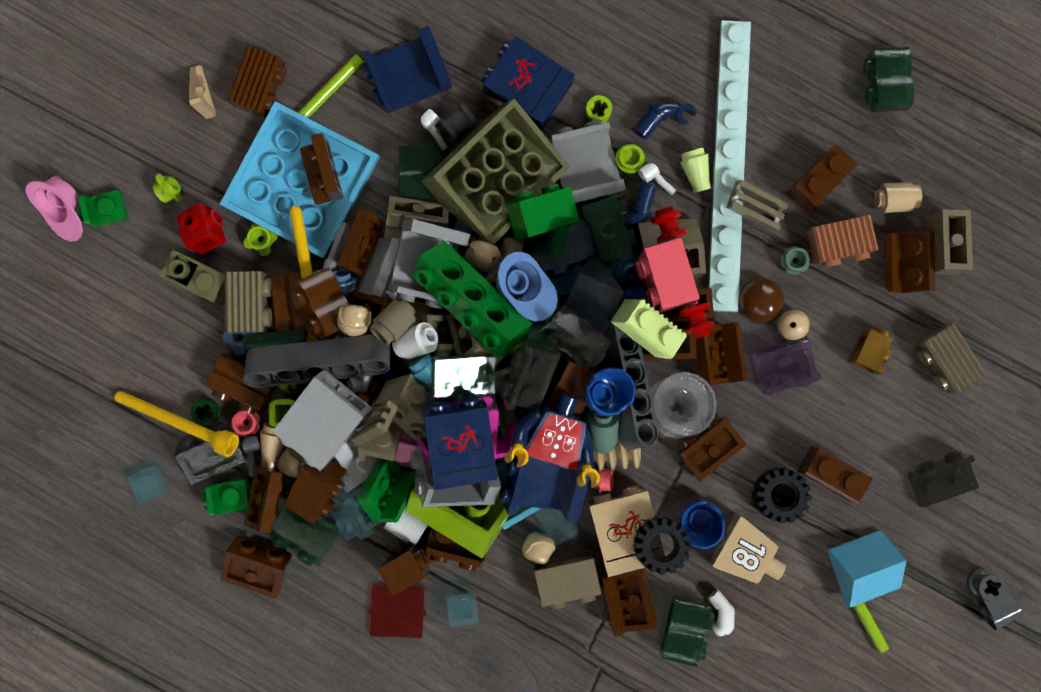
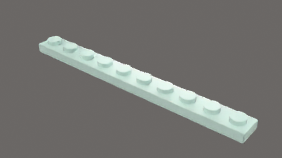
(728, 163)

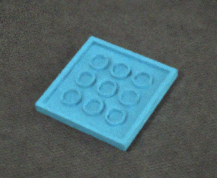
(275, 179)

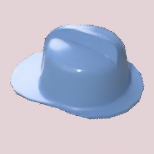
(526, 286)

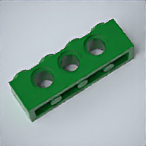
(470, 299)

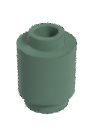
(603, 432)

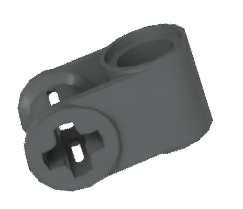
(993, 598)

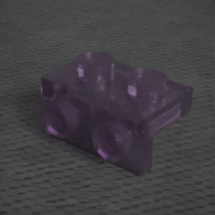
(784, 366)

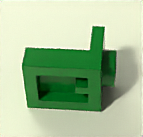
(102, 209)
(226, 497)

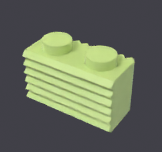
(648, 328)

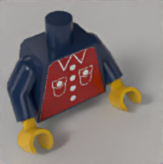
(556, 439)

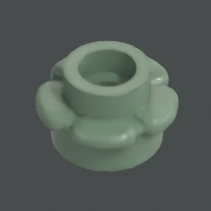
(798, 253)

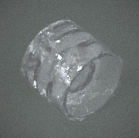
(695, 400)

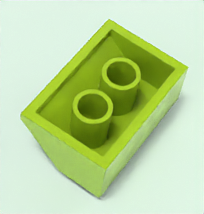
(469, 526)

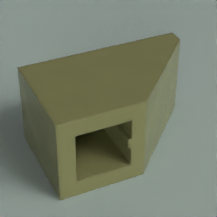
(195, 277)

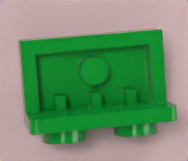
(386, 491)

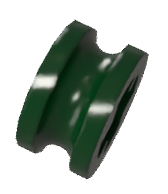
(215, 409)

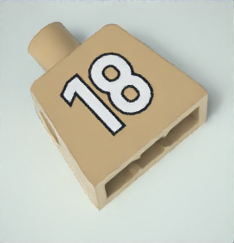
(746, 552)

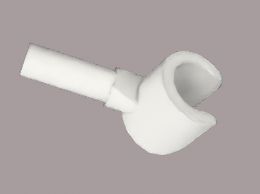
(428, 121)
(651, 171)

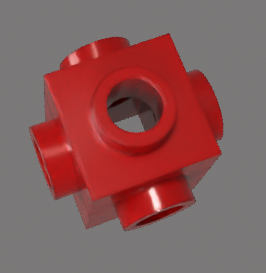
(201, 228)

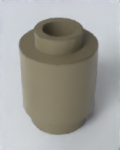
(393, 321)

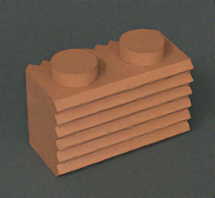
(842, 240)

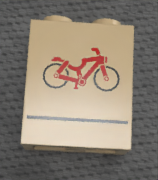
(617, 523)

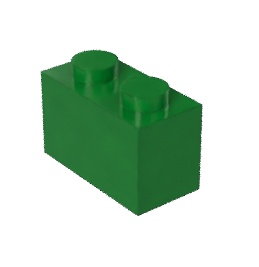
(542, 213)

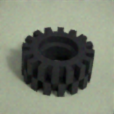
(794, 508)
(675, 558)

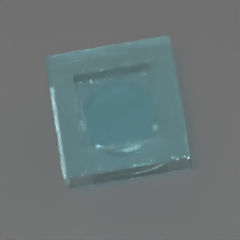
(147, 484)
(462, 609)

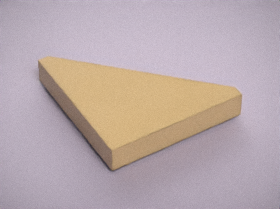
(199, 93)

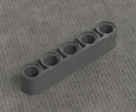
(303, 361)
(638, 421)

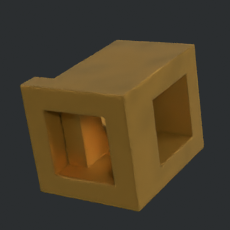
(872, 350)

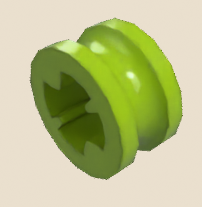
(602, 100)

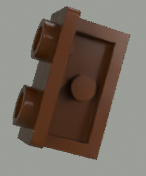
(721, 355)
(710, 448)
(629, 602)

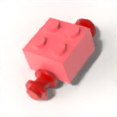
(670, 275)

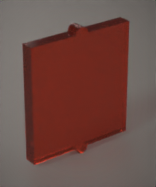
(397, 614)

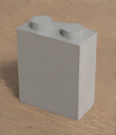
(321, 420)

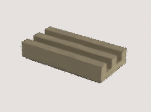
(759, 194)
(371, 425)

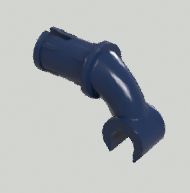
(660, 112)
(641, 204)

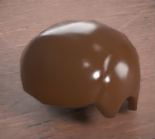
(761, 301)

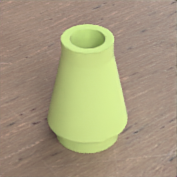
(696, 168)

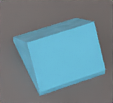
(867, 568)

